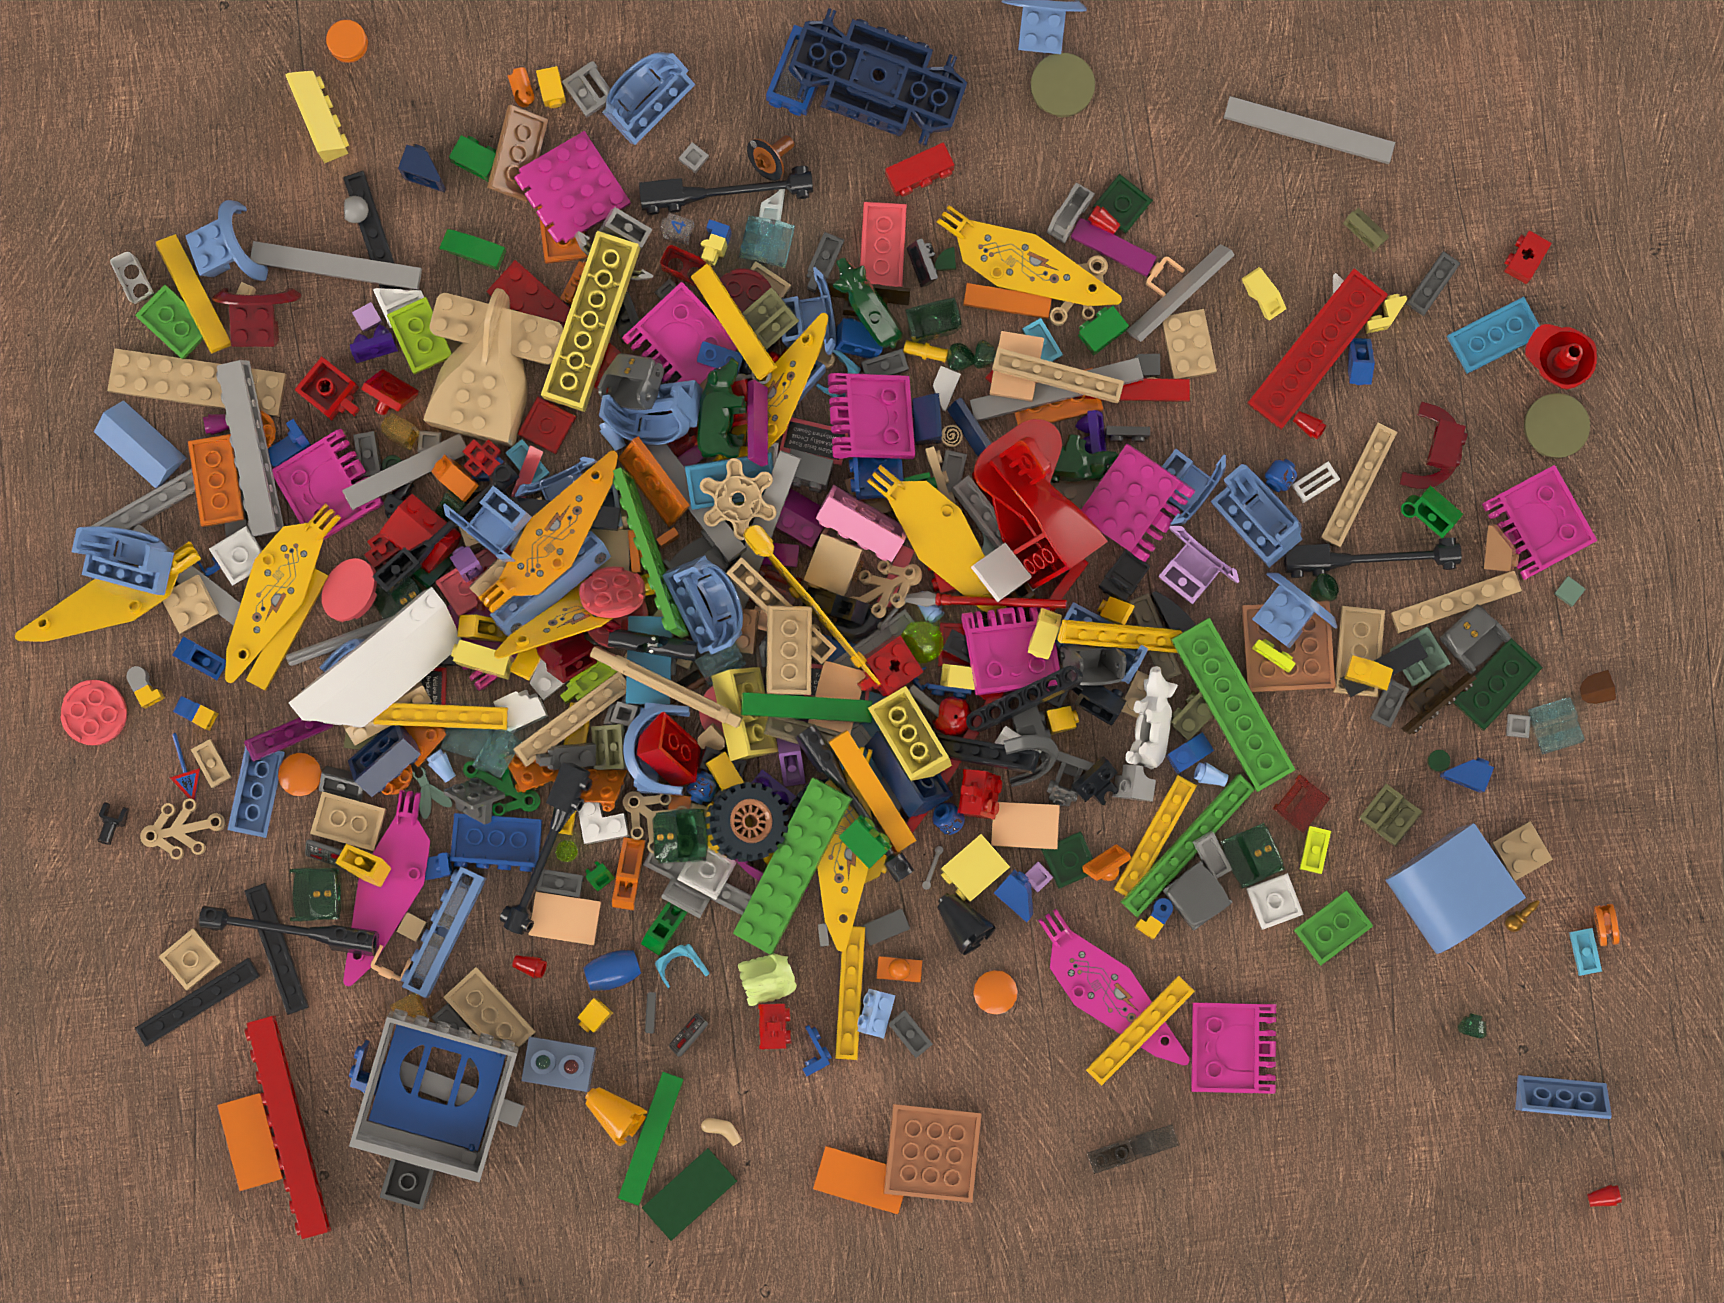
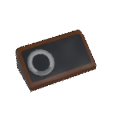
(691, 681)

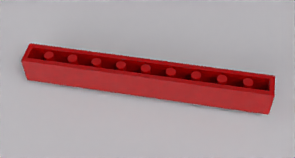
(288, 1127)

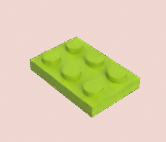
(413, 332)

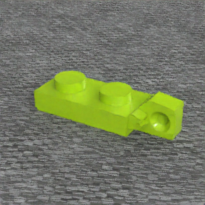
(587, 681)

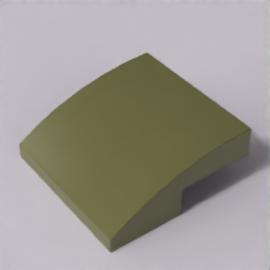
(770, 317)
(609, 746)
(1390, 815)

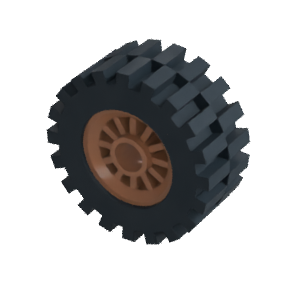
(726, 834)

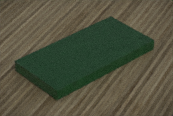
(1497, 684)
(689, 1194)

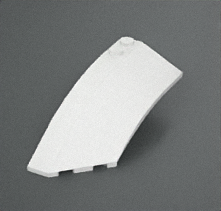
(382, 665)

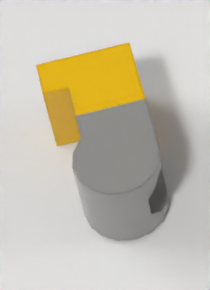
(142, 688)

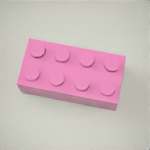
(861, 523)

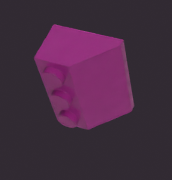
(799, 520)

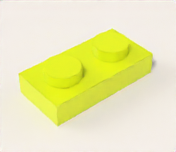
(1281, 659)
(1315, 850)

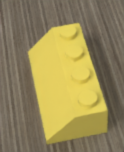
(317, 115)
(910, 735)
(749, 738)

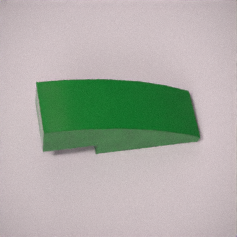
(473, 249)

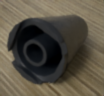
(964, 923)

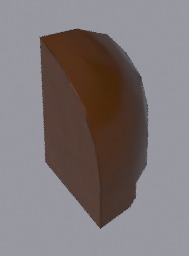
(1598, 688)

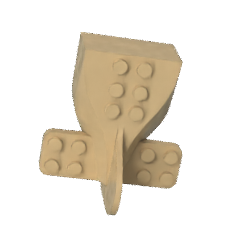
(485, 380)

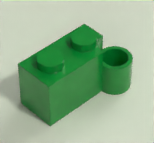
(1432, 510)

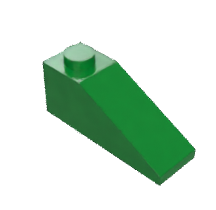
(663, 928)

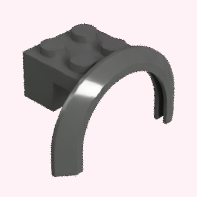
(1034, 736)

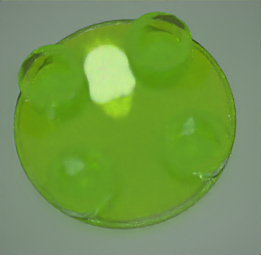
(923, 640)

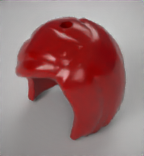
(946, 722)

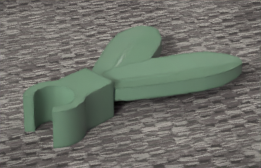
(428, 793)

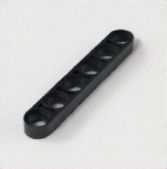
(1024, 701)

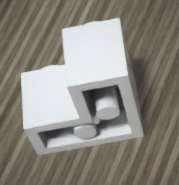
(599, 828)

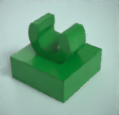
(599, 876)

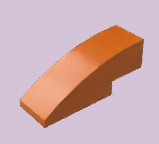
(628, 873)

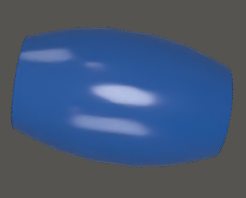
(612, 970)

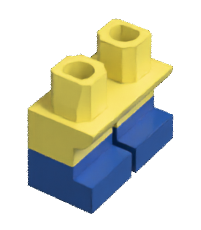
(717, 243)

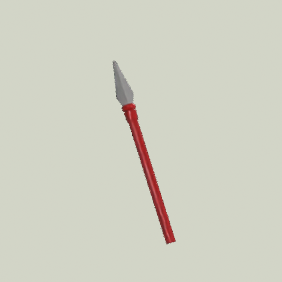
(928, 599)

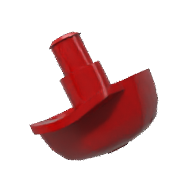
(1562, 355)

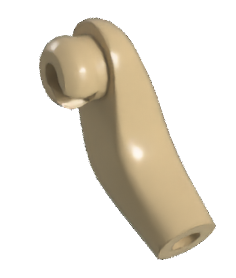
(721, 1127)

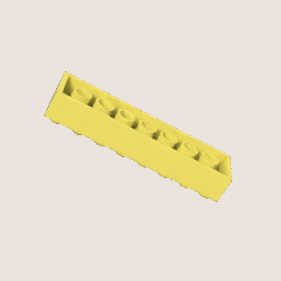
(590, 321)

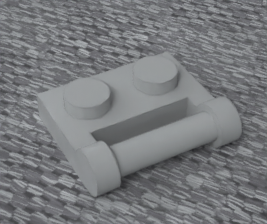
(583, 92)

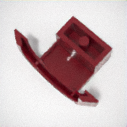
(254, 317)
(1444, 450)
(570, 655)

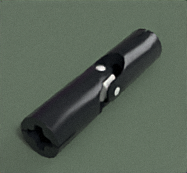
(638, 642)

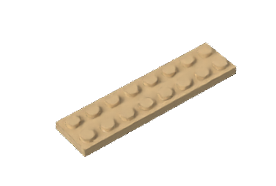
(186, 381)

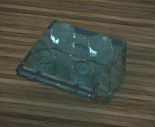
(767, 241)

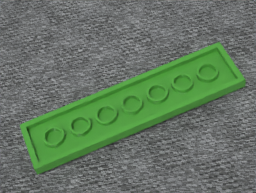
(651, 555)
(1232, 704)
(792, 866)

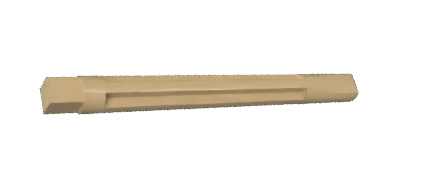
(667, 687)

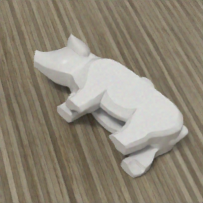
(1153, 722)

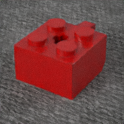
(337, 398)
(903, 671)
(980, 794)
(773, 1026)

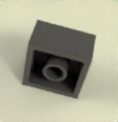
(812, 471)
(408, 1184)

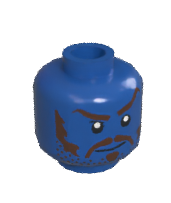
(1280, 475)
(703, 789)
(947, 819)

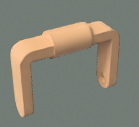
(1157, 269)
(386, 972)

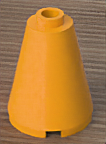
(615, 1114)

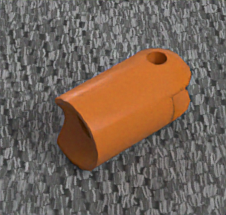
(521, 87)

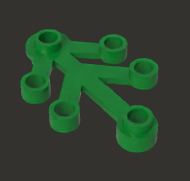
(506, 787)

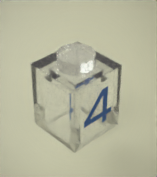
(677, 228)

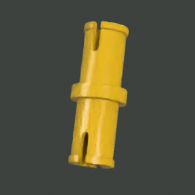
(925, 351)

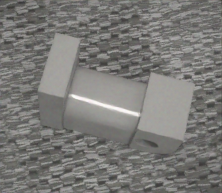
(1067, 215)

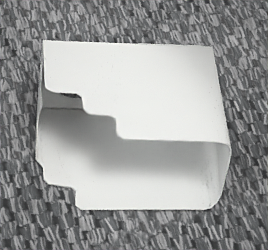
(123, 261)
(522, 710)

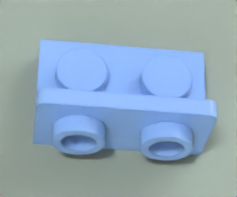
(875, 1013)

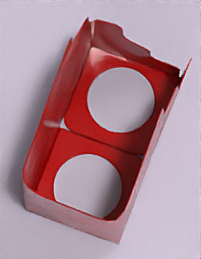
(675, 252)

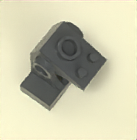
(1071, 766)

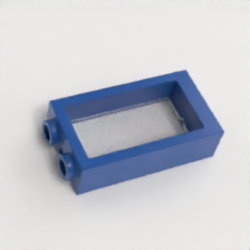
(784, 86)

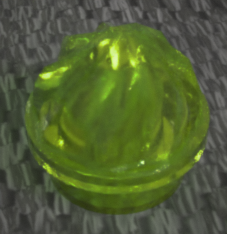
(566, 851)

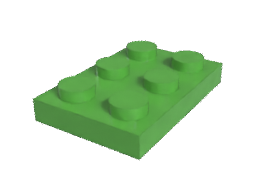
(171, 322)
(1333, 928)

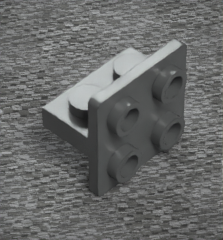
(475, 798)

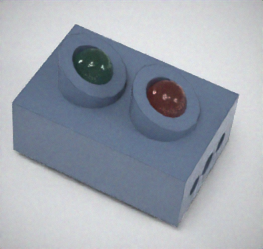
(559, 1064)

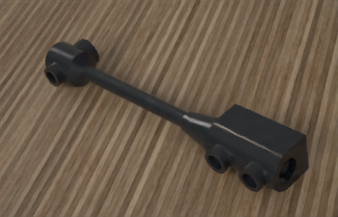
(673, 195)
(1320, 559)
(407, 562)
(1093, 698)
(826, 761)
(566, 800)
(337, 937)

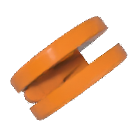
(347, 41)
(1606, 923)

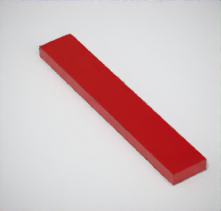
(1154, 390)

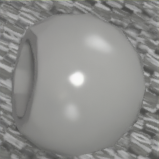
(355, 209)

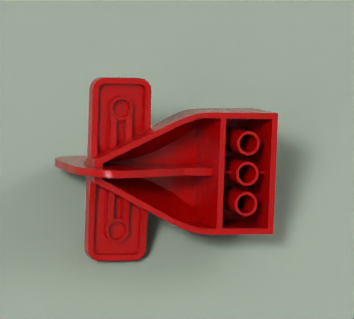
(1031, 514)

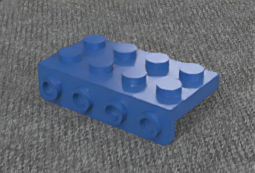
(864, 468)
(500, 842)

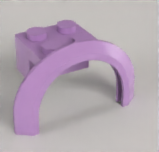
(1193, 568)

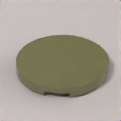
(1062, 84)
(1557, 425)

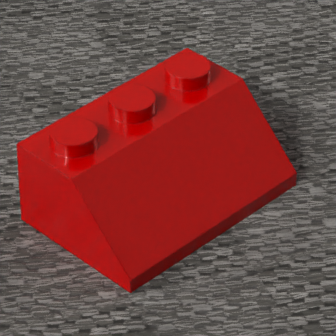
(415, 523)
(669, 751)

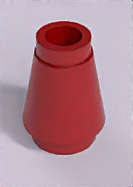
(1103, 219)
(1310, 425)
(529, 965)
(1605, 1196)

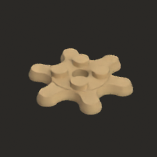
(737, 482)

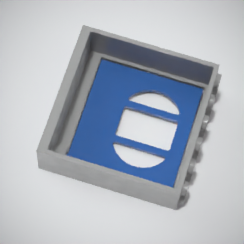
(444, 1122)

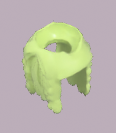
(767, 978)

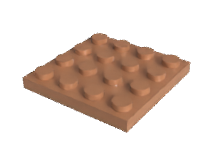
(1310, 652)
(932, 1153)

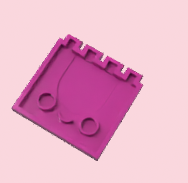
(571, 188)

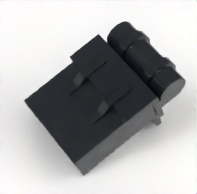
(1124, 576)

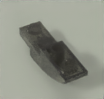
(1133, 1148)

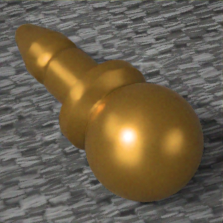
(1515, 922)

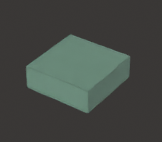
(1569, 591)

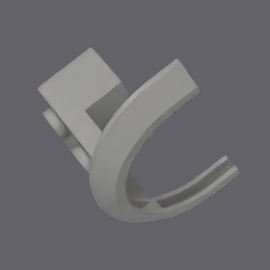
(624, 227)

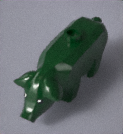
(868, 304)
(716, 413)
(1078, 465)

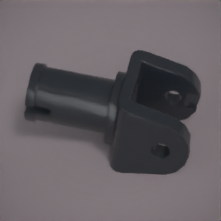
(394, 500)
(110, 823)

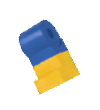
(195, 713)
(1160, 913)

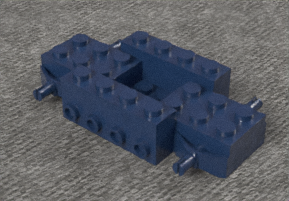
(847, 65)

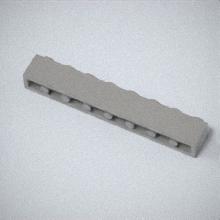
(250, 448)

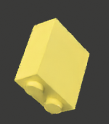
(481, 659)
(974, 868)

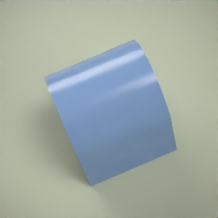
(1454, 888)

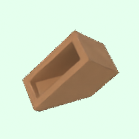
(1499, 551)

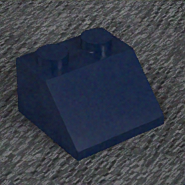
(418, 168)
(927, 419)

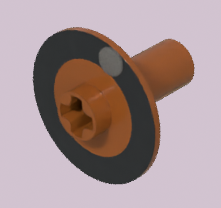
(767, 157)

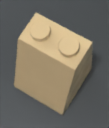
(833, 562)

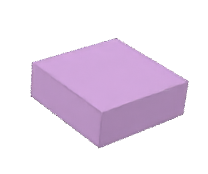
(367, 317)
(1038, 877)

